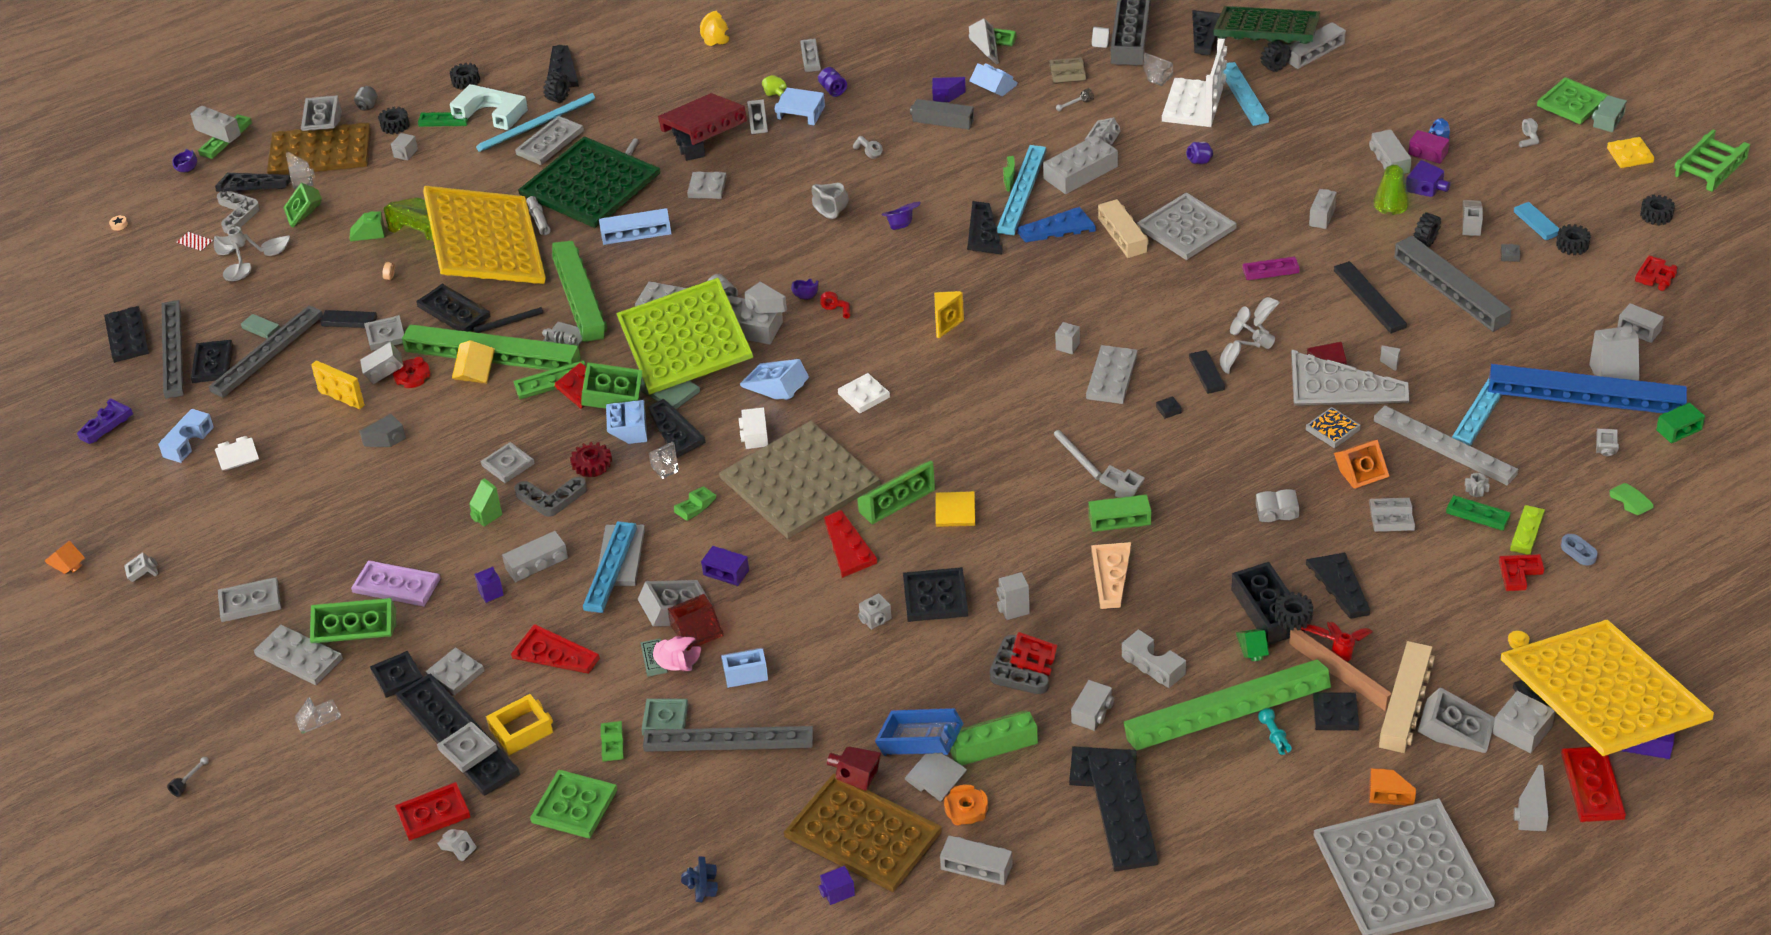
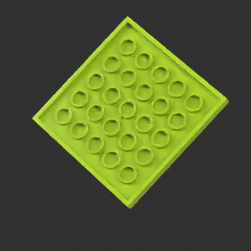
(684, 335)

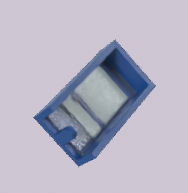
(919, 731)

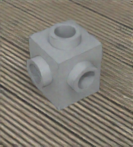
(874, 611)

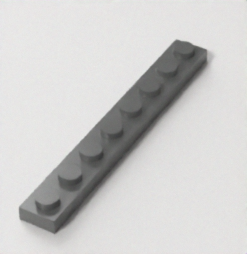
(172, 349)
(265, 351)
(728, 738)

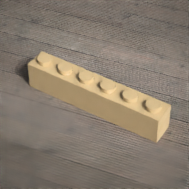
(1405, 697)

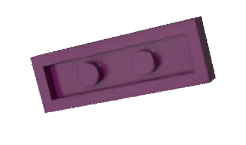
(1270, 268)

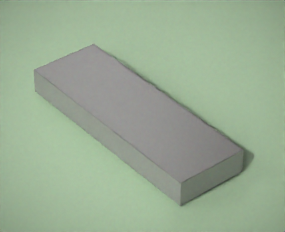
(810, 55)

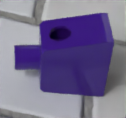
(1426, 180)

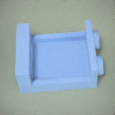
(801, 103)

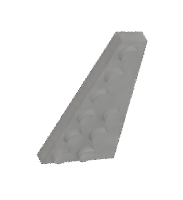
(1335, 383)

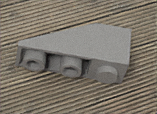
(1472, 217)

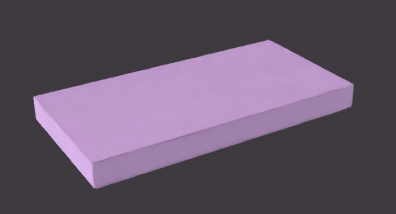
(396, 583)

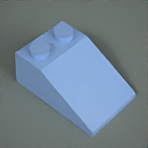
(777, 379)

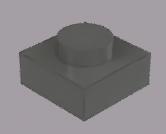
(1510, 252)

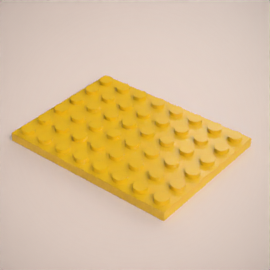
(483, 235)
(1606, 687)

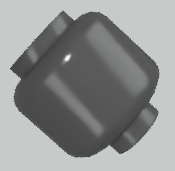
(365, 98)

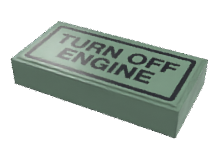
(651, 665)

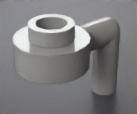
(1529, 128)
(869, 151)

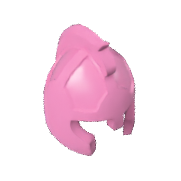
(673, 656)

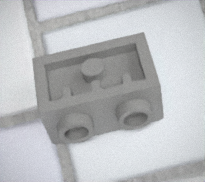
(1106, 130)

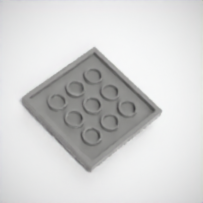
(1186, 226)

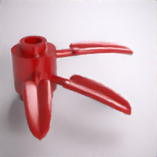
(1342, 642)

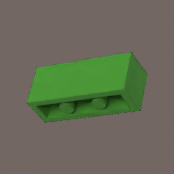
(1119, 513)

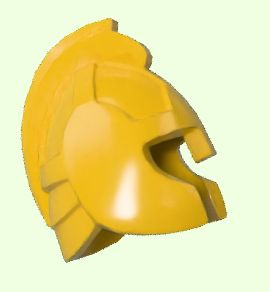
(713, 29)

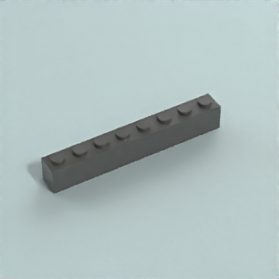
(1453, 283)

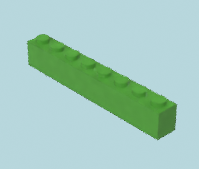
(578, 291)

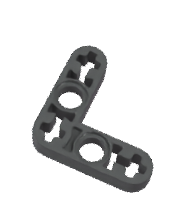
(550, 504)
(1006, 669)

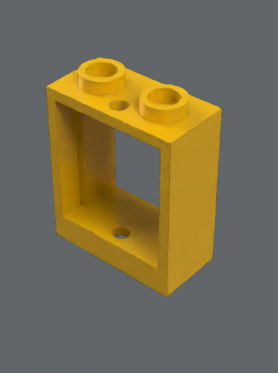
(525, 736)

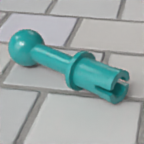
(1277, 735)

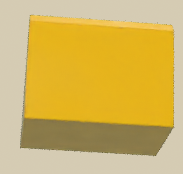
(948, 311)
(473, 362)

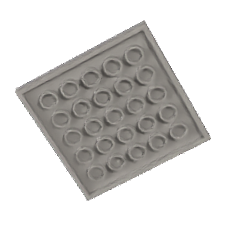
(1403, 869)

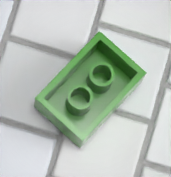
(610, 385)

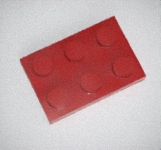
(432, 811)

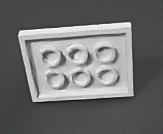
(1197, 100)

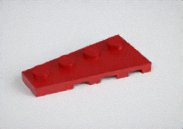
(849, 547)
(553, 650)

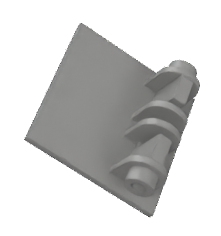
(563, 334)

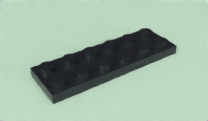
(1122, 810)

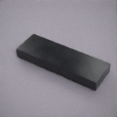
(353, 319)
(1206, 371)

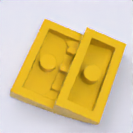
(955, 509)

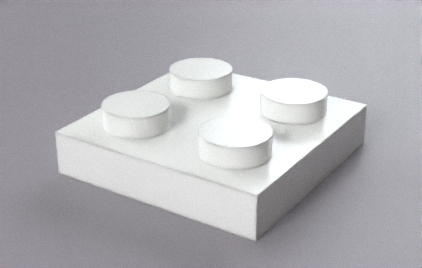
(863, 393)

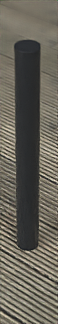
(508, 320)

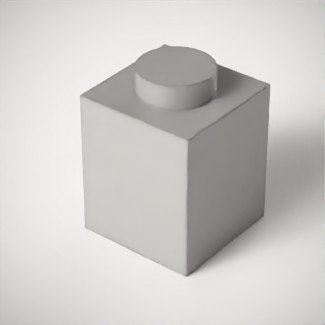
(404, 146)
(1067, 338)

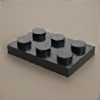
(1080, 771)

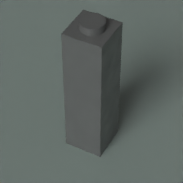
(942, 114)

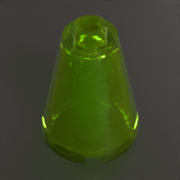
(1392, 192)

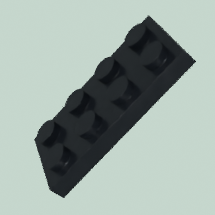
(453, 308)
(126, 334)

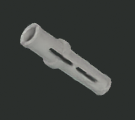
(536, 211)

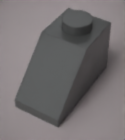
(383, 433)

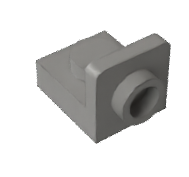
(139, 566)

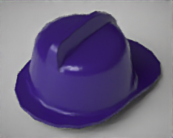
(901, 217)

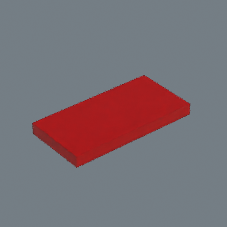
(1593, 785)

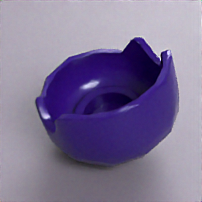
(185, 161)
(804, 289)

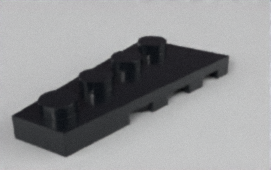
(1203, 31)
(251, 181)
(982, 230)

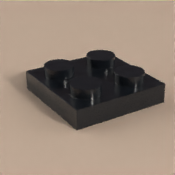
(395, 673)
(1335, 711)

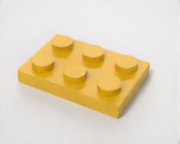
(338, 384)

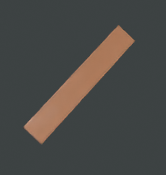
(1341, 668)

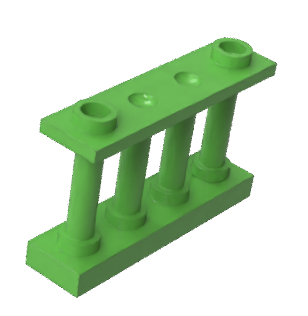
(1720, 171)

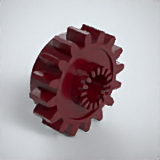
(591, 460)

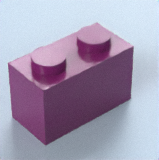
(1428, 146)

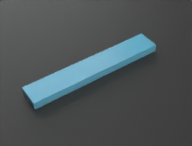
(1476, 416)

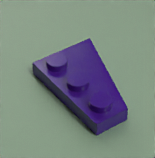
(105, 421)

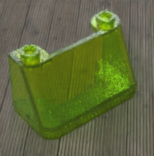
(408, 212)

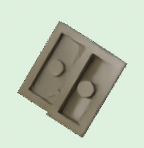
(1067, 70)

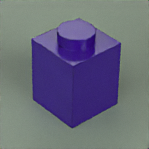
(489, 584)
(836, 885)

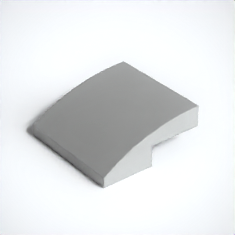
(1392, 514)
(935, 774)

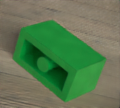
(1680, 422)

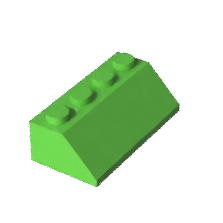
(897, 493)
(352, 620)
(994, 737)

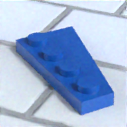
(1056, 225)

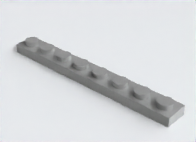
(1446, 445)

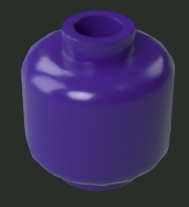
(1199, 152)

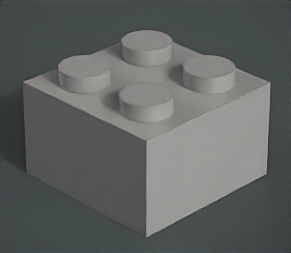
(1523, 722)

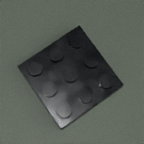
(935, 594)

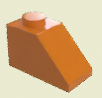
(66, 558)
(1390, 788)

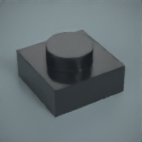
(1168, 407)

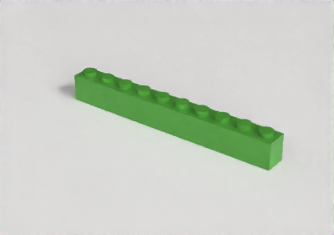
(507, 349)
(1227, 704)

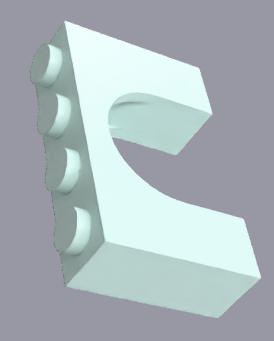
(509, 106)

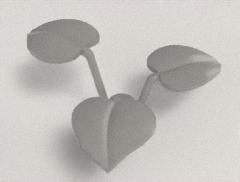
(237, 239)
(1261, 337)

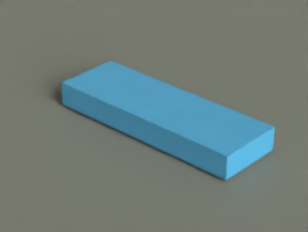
(1536, 220)

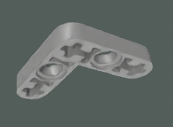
(247, 207)

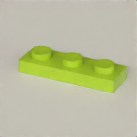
(1527, 530)

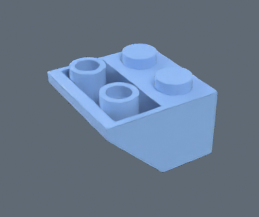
(993, 79)
(627, 421)
(744, 667)

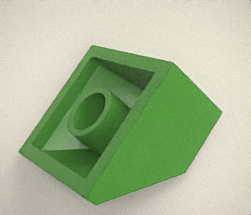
(302, 203)

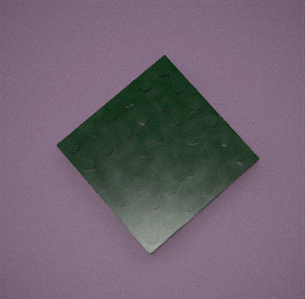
(1267, 24)
(589, 181)

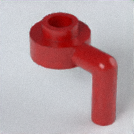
(829, 301)

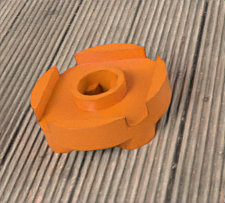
(966, 815)

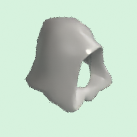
(829, 199)

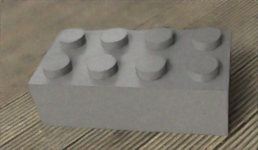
(1080, 164)

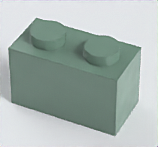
(1609, 113)

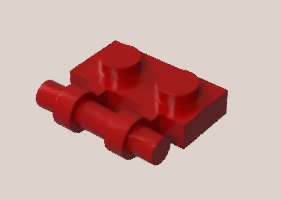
(1651, 270)
(1035, 649)

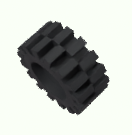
(1275, 55)
(464, 75)
(557, 87)
(394, 120)
(1657, 209)
(1427, 228)
(1573, 239)
(1296, 602)

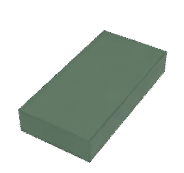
(260, 326)

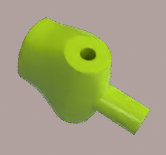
(774, 85)

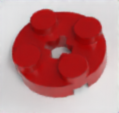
(416, 366)

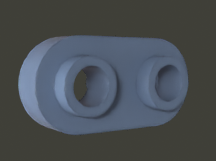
(1579, 549)

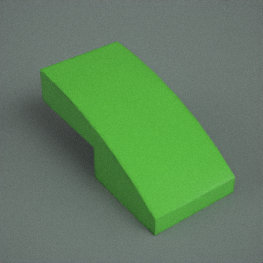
(1009, 173)
(1633, 499)
(697, 502)
(612, 741)

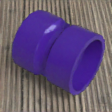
(832, 81)

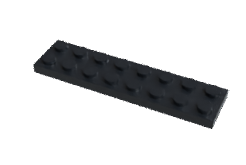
(441, 717)

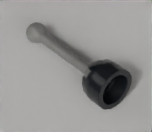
(178, 785)

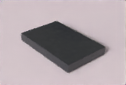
(211, 360)

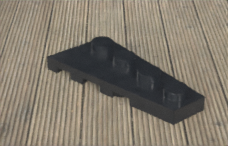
(562, 63)
(675, 428)
(1341, 582)

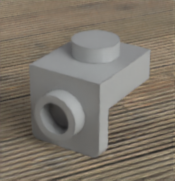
(1606, 442)
(458, 842)

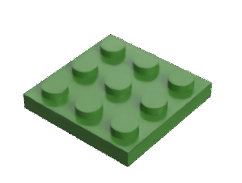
(1572, 100)
(574, 804)

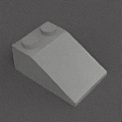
(321, 113)
(661, 595)
(1456, 722)

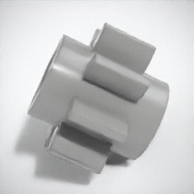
(1477, 484)

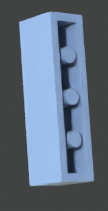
(635, 226)

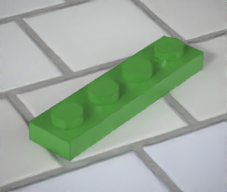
(215, 145)
(541, 382)

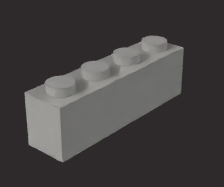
(1325, 40)

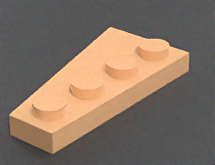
(1110, 570)

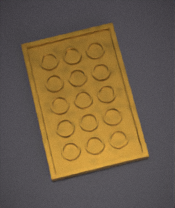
(322, 148)
(863, 832)

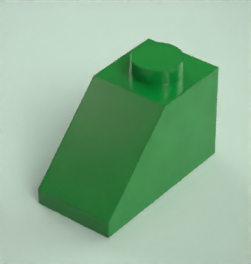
(1253, 644)

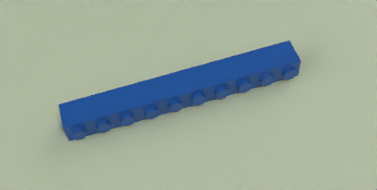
(1586, 389)

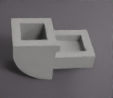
(1123, 483)

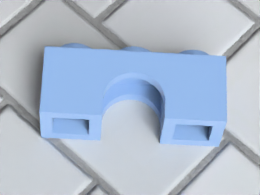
(176, 443)

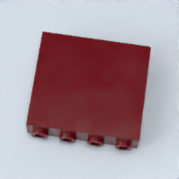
(704, 117)

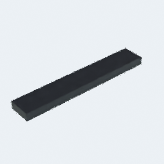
(1370, 297)

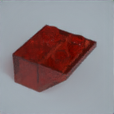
(696, 620)

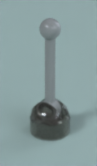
(1086, 96)

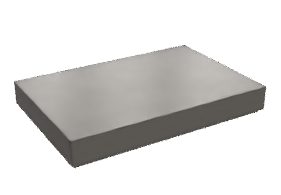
(249, 599)

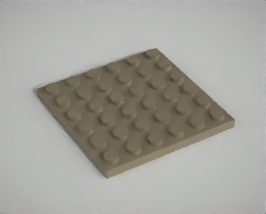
(799, 479)

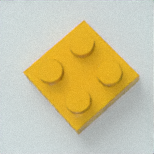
(1630, 152)

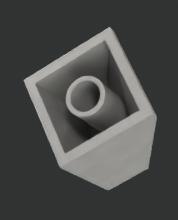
(1616, 353)

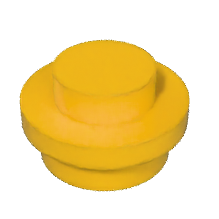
(1518, 639)

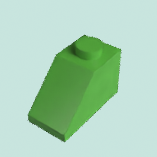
(368, 226)
(485, 503)

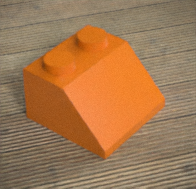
(1362, 463)

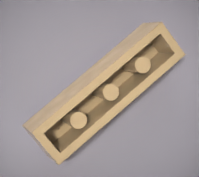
(1122, 228)

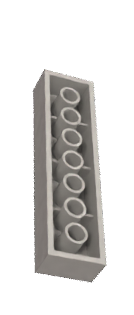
(755, 326)

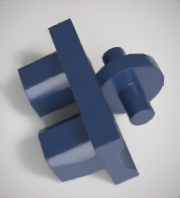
(699, 878)

